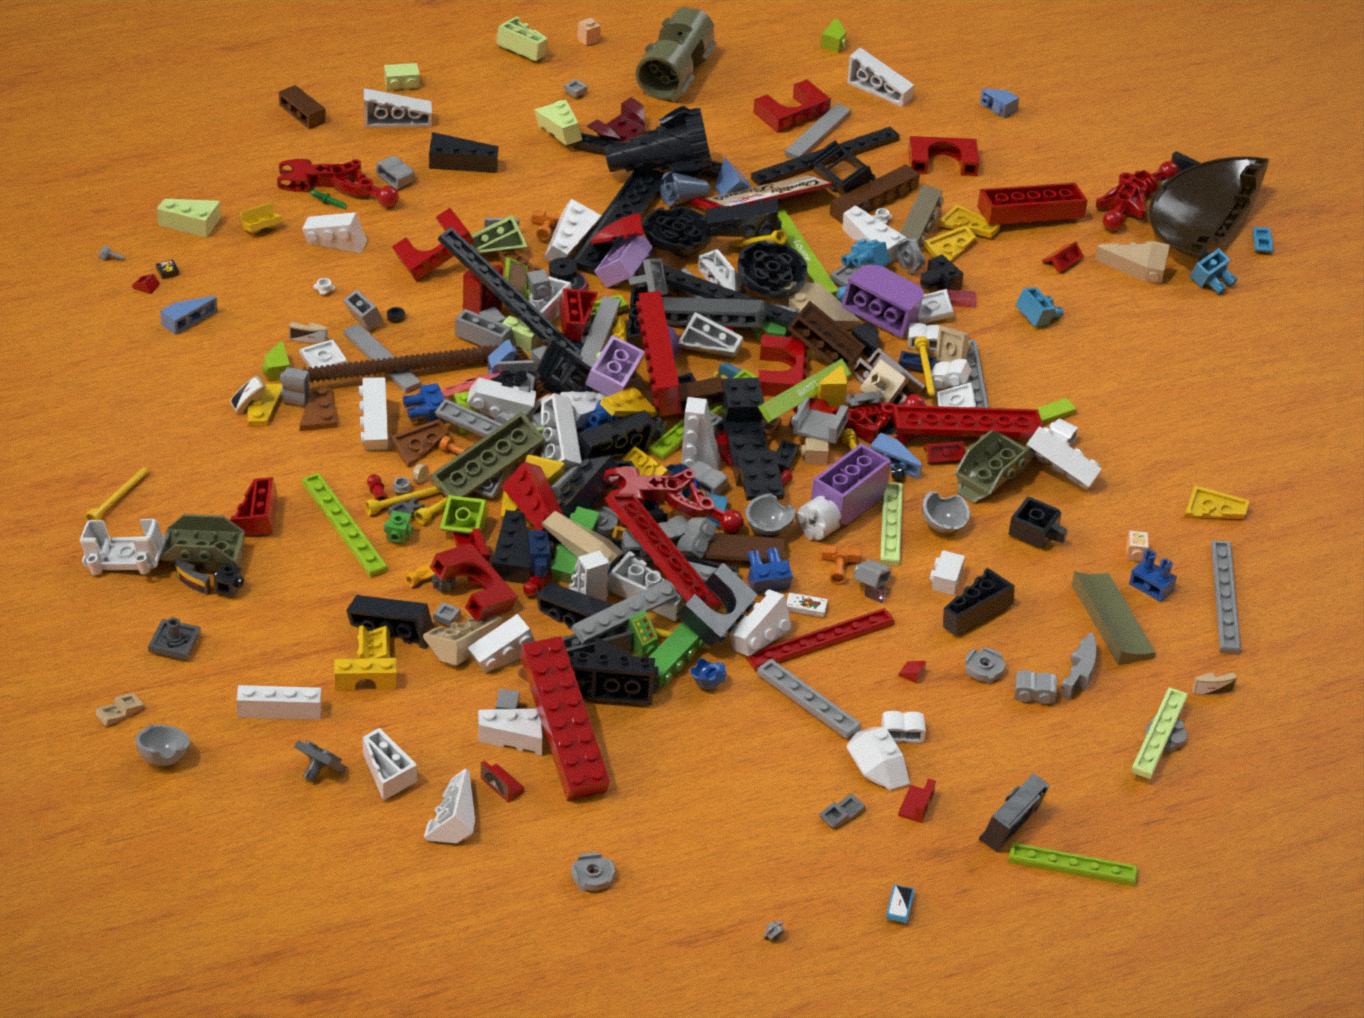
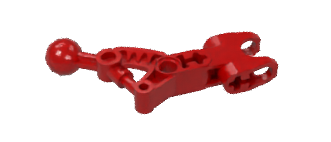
(334, 175)
(859, 416)
(670, 490)

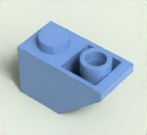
(999, 101)
(504, 352)

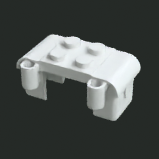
(121, 553)

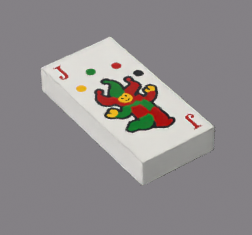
(806, 604)

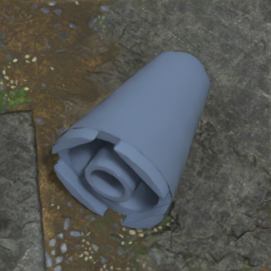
(682, 188)

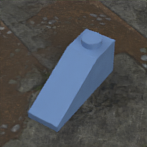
(187, 313)
(898, 454)

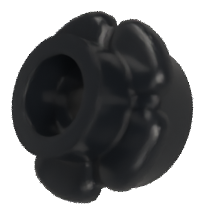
(897, 472)

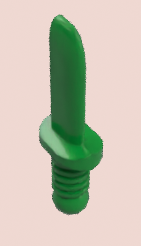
(326, 198)

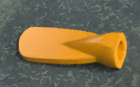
(421, 574)

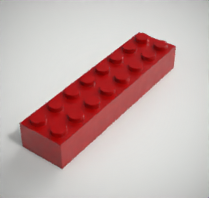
(658, 353)
(564, 718)

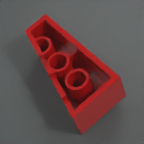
(532, 494)

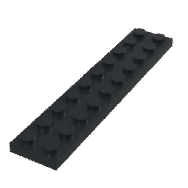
(634, 197)

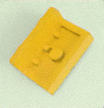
(259, 218)
(374, 643)

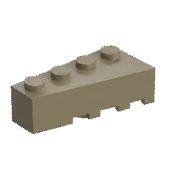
(923, 214)

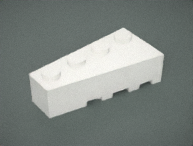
(862, 225)
(571, 228)
(550, 304)
(1063, 457)

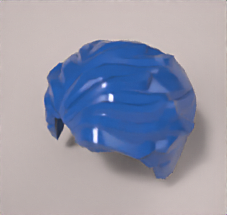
(708, 674)

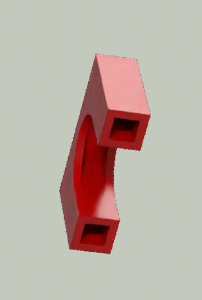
(779, 117)
(961, 149)
(423, 262)
(785, 350)
(468, 562)

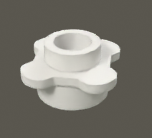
(882, 215)
(324, 286)

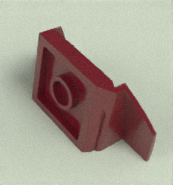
(626, 125)

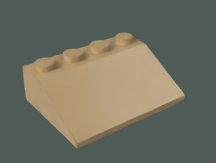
(823, 299)

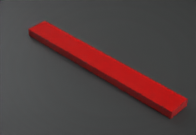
(822, 638)

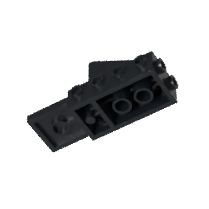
(615, 675)

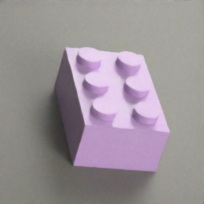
(623, 260)
(615, 367)

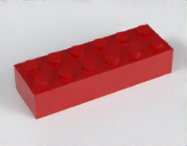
(1032, 203)

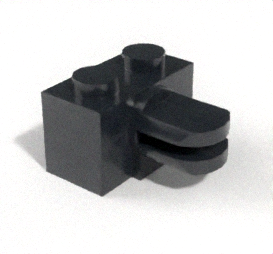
(942, 275)

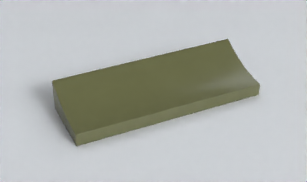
(488, 457)
(1112, 617)

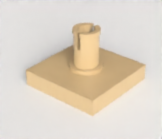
(952, 344)
(886, 380)

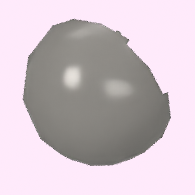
(945, 514)
(769, 516)
(162, 744)

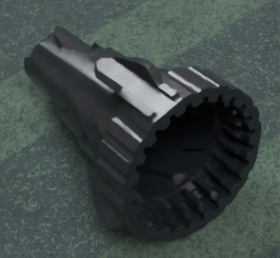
(675, 145)

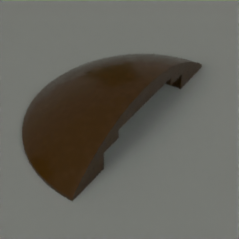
(1206, 204)

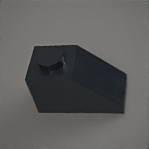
(867, 335)

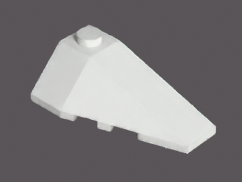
(455, 814)

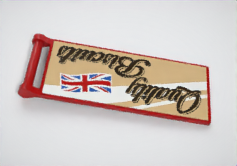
(764, 192)

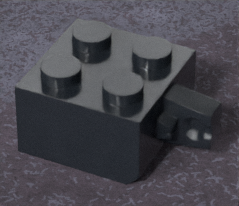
(1037, 523)

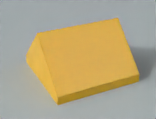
(833, 388)

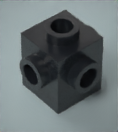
(228, 580)

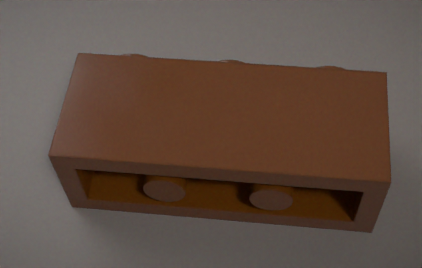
(302, 106)

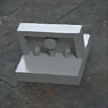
(653, 277)

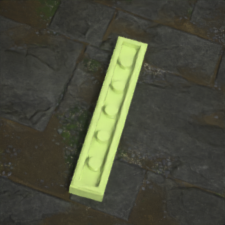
(891, 524)
(1159, 733)

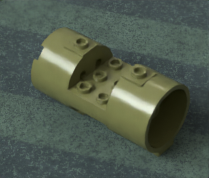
(669, 62)

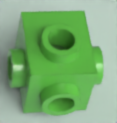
(398, 527)

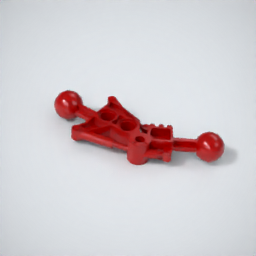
(1130, 194)

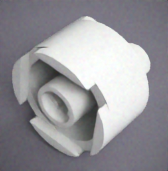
(818, 518)

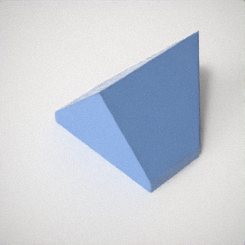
(730, 179)

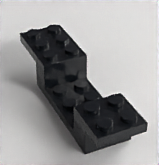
(751, 460)

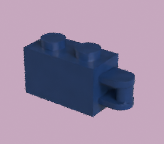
(539, 552)

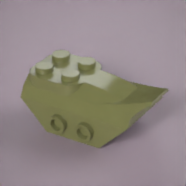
(990, 464)
(204, 541)

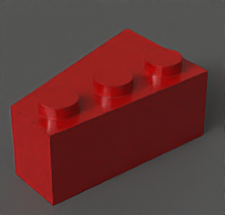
(575, 312)
(258, 509)

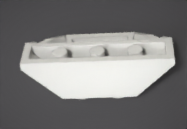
(719, 271)
(879, 758)

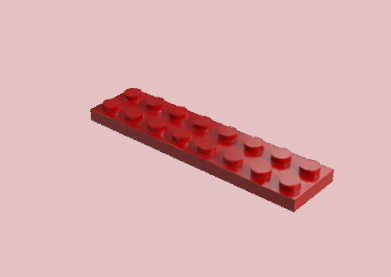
(965, 421)
(661, 549)

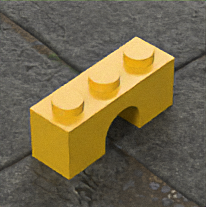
(379, 670)

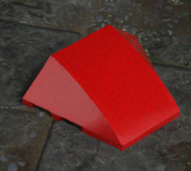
(627, 226)

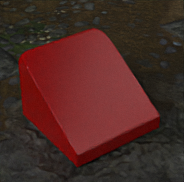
(146, 283)
(913, 670)

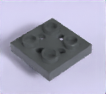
(176, 635)
(319, 758)

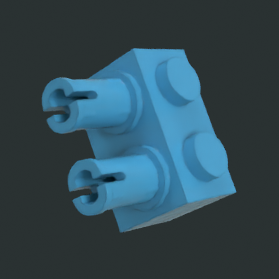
(867, 253)
(1210, 268)
(1037, 307)

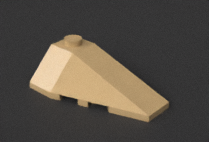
(1138, 260)
(580, 539)
(453, 642)

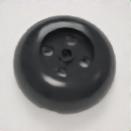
(677, 230)
(762, 265)

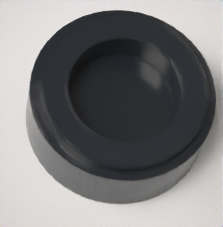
(395, 315)

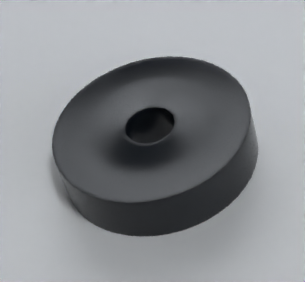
(562, 268)

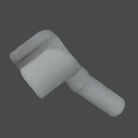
(106, 252)

